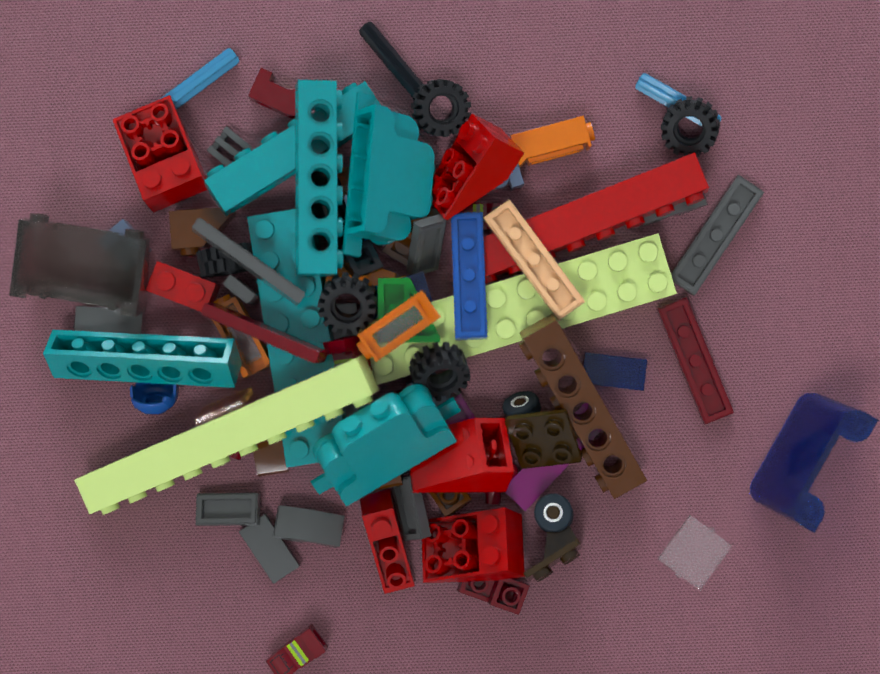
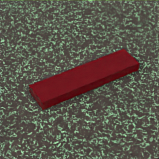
(264, 333)
(695, 361)

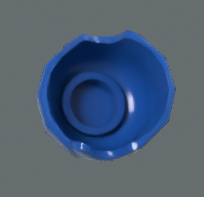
(153, 398)

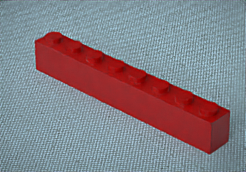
(605, 211)

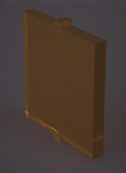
(223, 406)

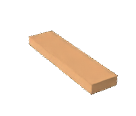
(534, 260)

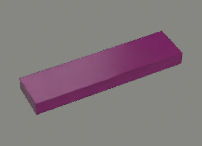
(532, 482)

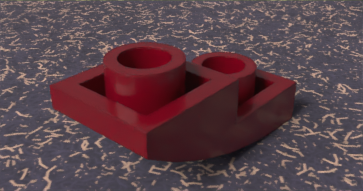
(503, 594)

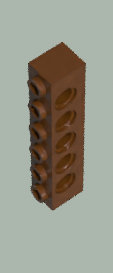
(625, 472)

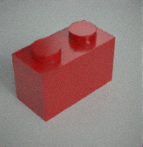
(182, 287)

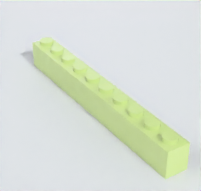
(228, 434)

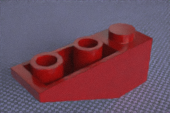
(386, 541)

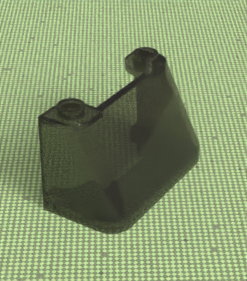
(81, 264)

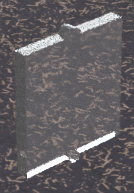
(694, 552)

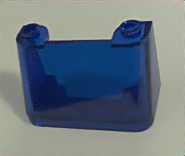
(800, 454)

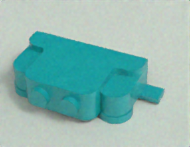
(387, 176)
(382, 442)

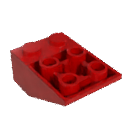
(160, 154)
(473, 166)
(472, 464)
(474, 547)

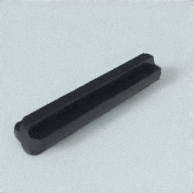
(390, 58)

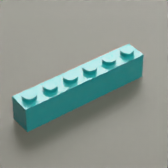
(273, 161)

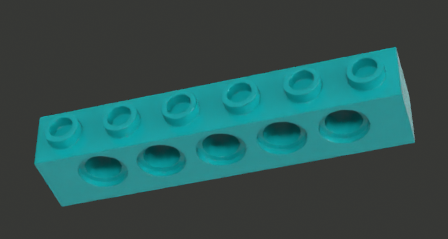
(308, 96)
(143, 358)

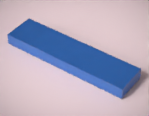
(469, 276)

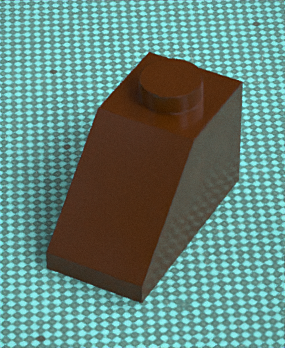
(181, 228)

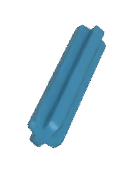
(203, 77)
(662, 93)

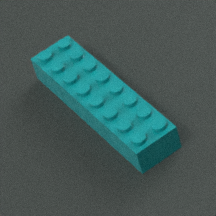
(274, 244)

